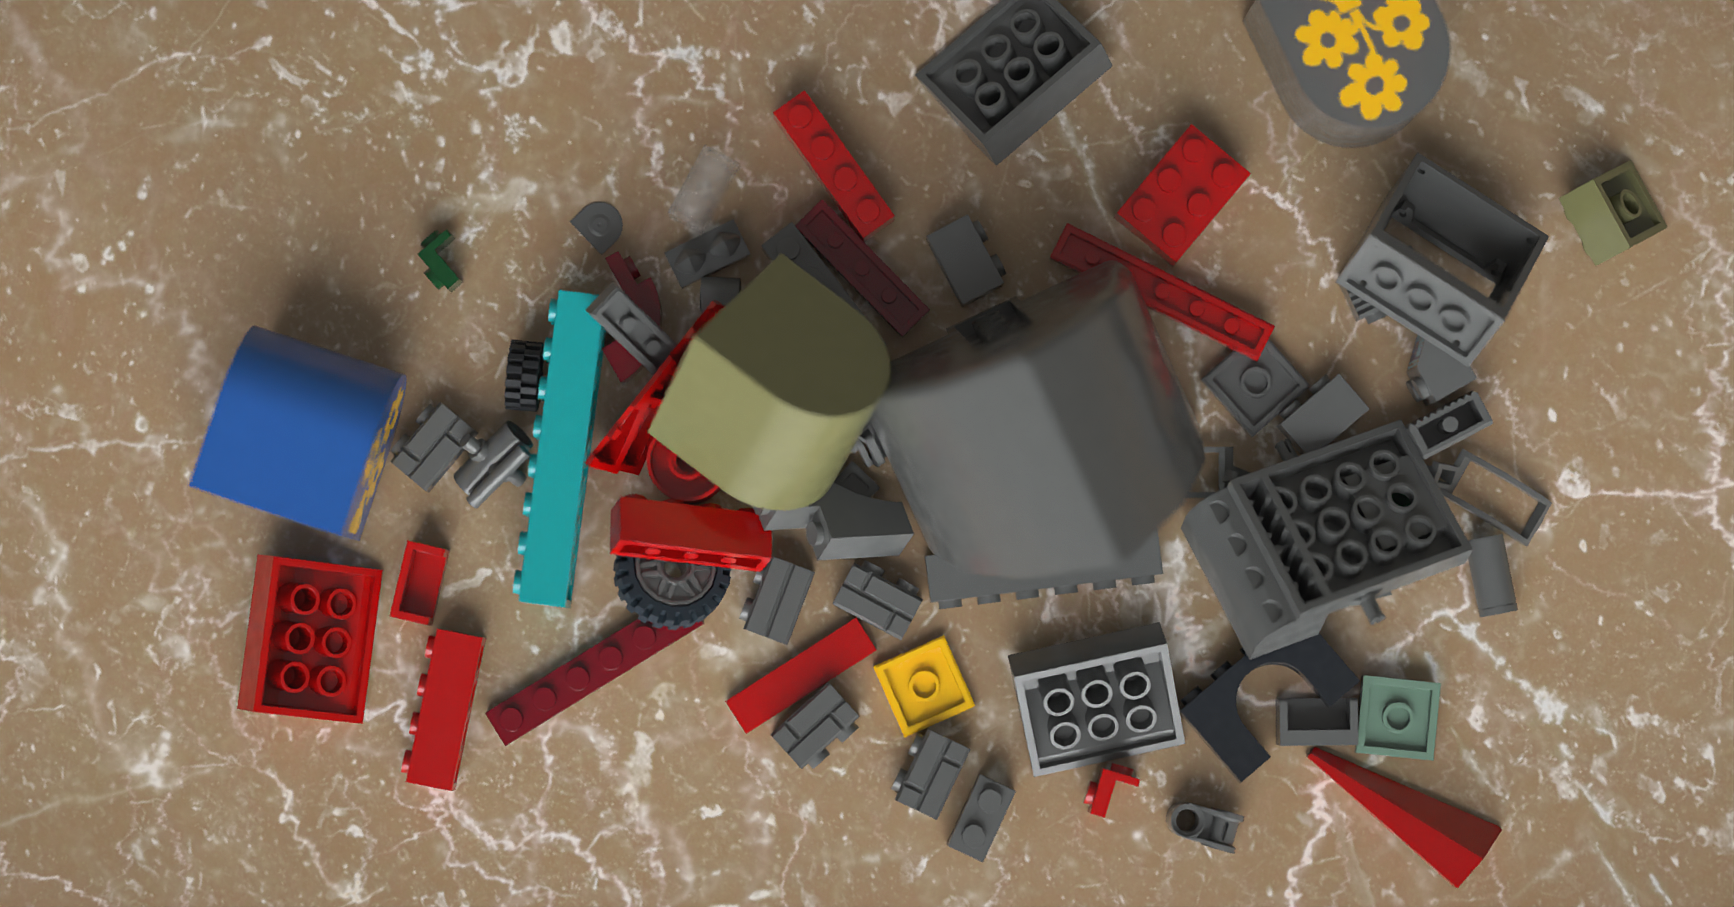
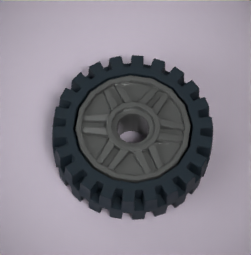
(667, 598)

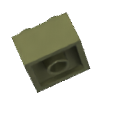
(1612, 213)

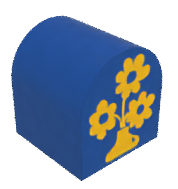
(301, 432)

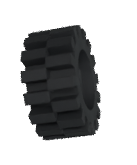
(523, 375)

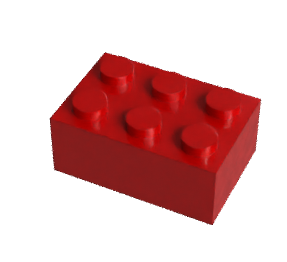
(1182, 195)

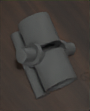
(493, 462)

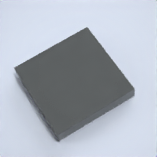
(1253, 389)

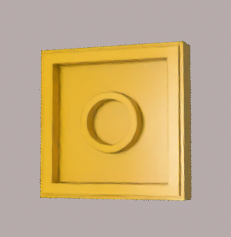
(924, 686)

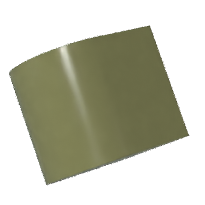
(775, 390)

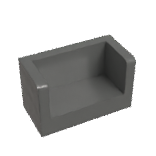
(1314, 724)

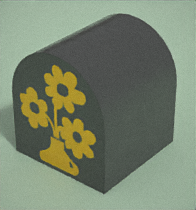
(1351, 66)

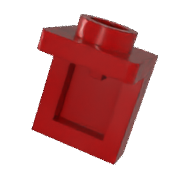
(1100, 792)

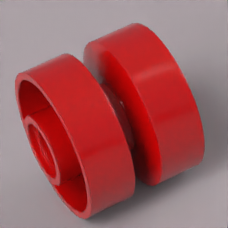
(677, 477)

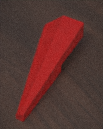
(628, 440)
(1436, 831)

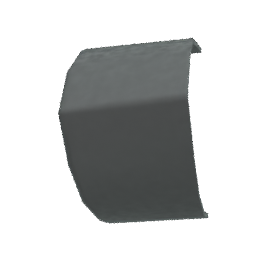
(1043, 431)

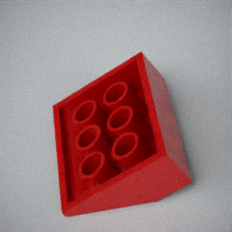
(309, 639)

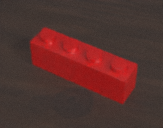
(833, 166)
(689, 533)
(445, 709)

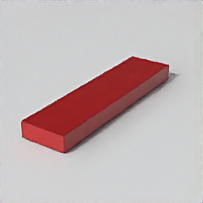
(801, 675)

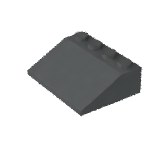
(1014, 72)
(1097, 699)

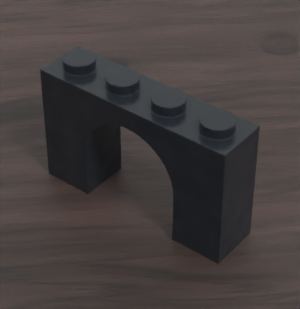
(1215, 713)

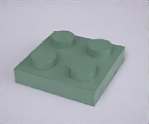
(1397, 717)

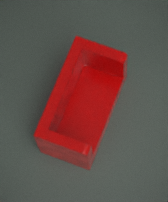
(419, 583)

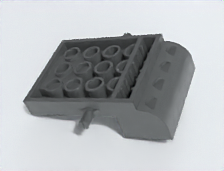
(1322, 536)

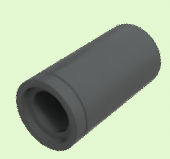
(1491, 576)

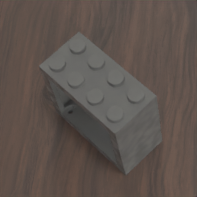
(1422, 292)

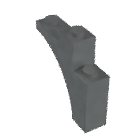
(846, 525)

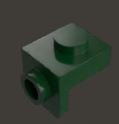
(438, 272)

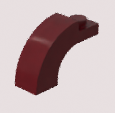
(646, 297)

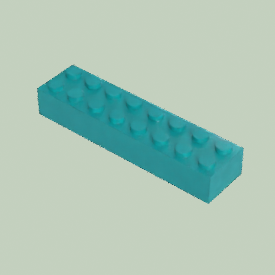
(563, 447)

